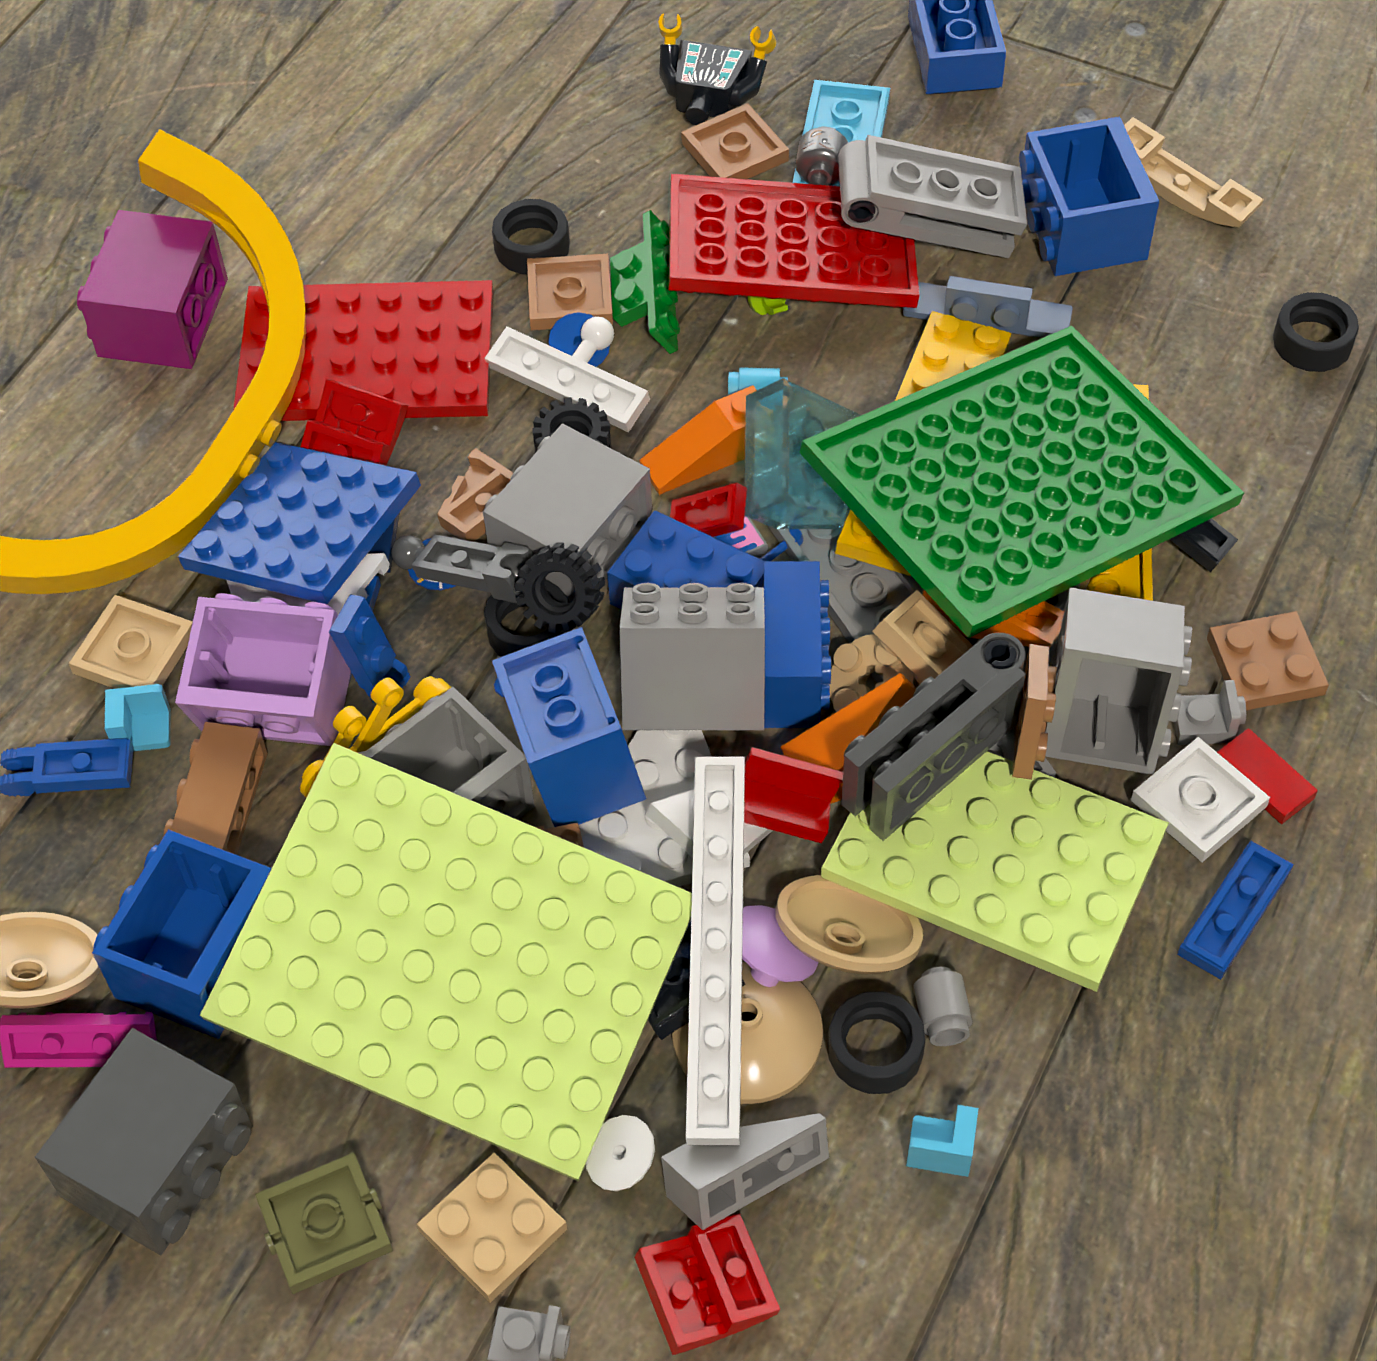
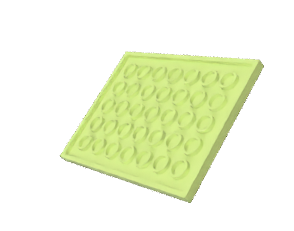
(452, 960)

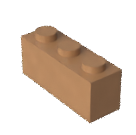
(219, 785)

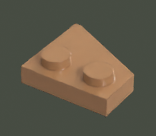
(464, 508)

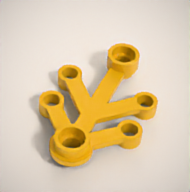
(351, 722)

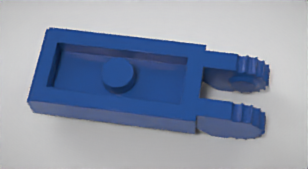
(366, 646)
(67, 767)

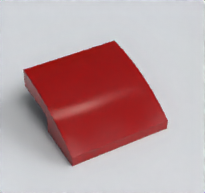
(355, 424)
(706, 1284)

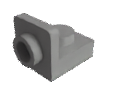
(1211, 716)
(529, 1336)

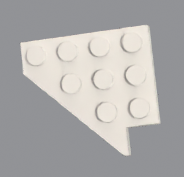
(628, 835)

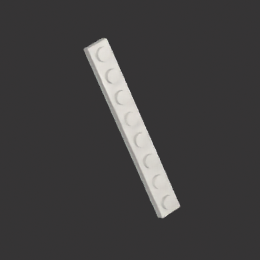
(716, 953)

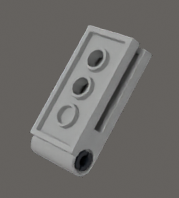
(931, 195)

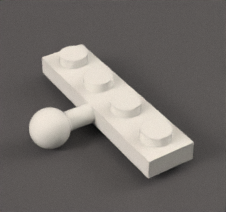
(569, 375)

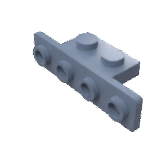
(992, 305)

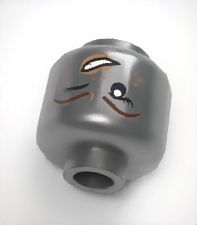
(818, 156)

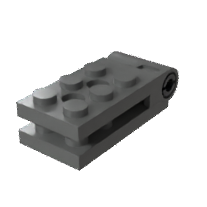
(935, 734)

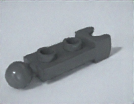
(464, 563)

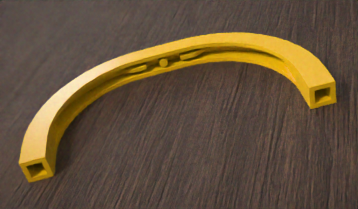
(165, 529)

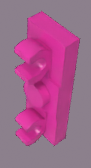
(67, 1038)

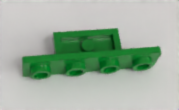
(642, 284)

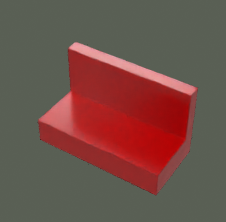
(789, 794)

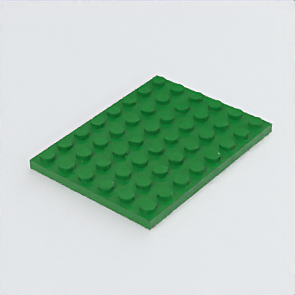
(1019, 478)

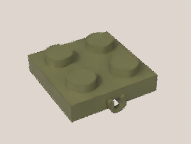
(323, 1223)

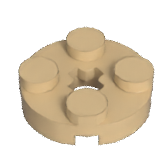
(854, 665)

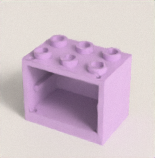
(264, 668)

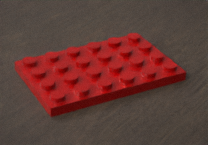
(782, 244)
(390, 339)

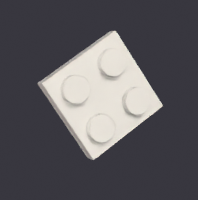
(1200, 798)

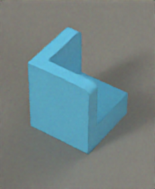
(139, 715)
(943, 1143)

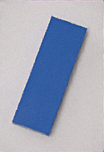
(1235, 910)

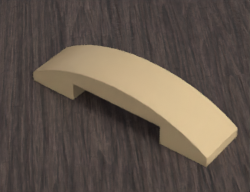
(1186, 186)

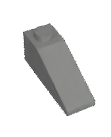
(721, 1179)

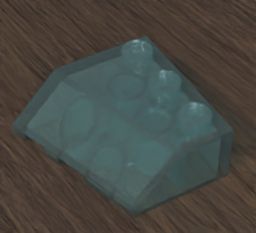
(778, 480)

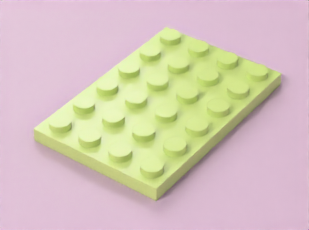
(1010, 866)

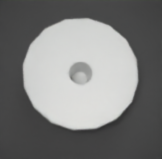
(621, 1153)

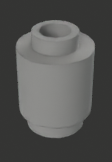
(943, 1006)

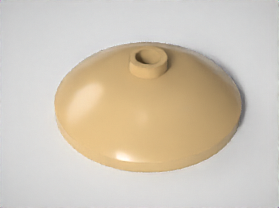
(846, 927)
(44, 959)
(777, 1045)

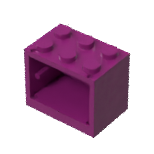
(153, 289)

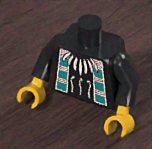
(710, 76)

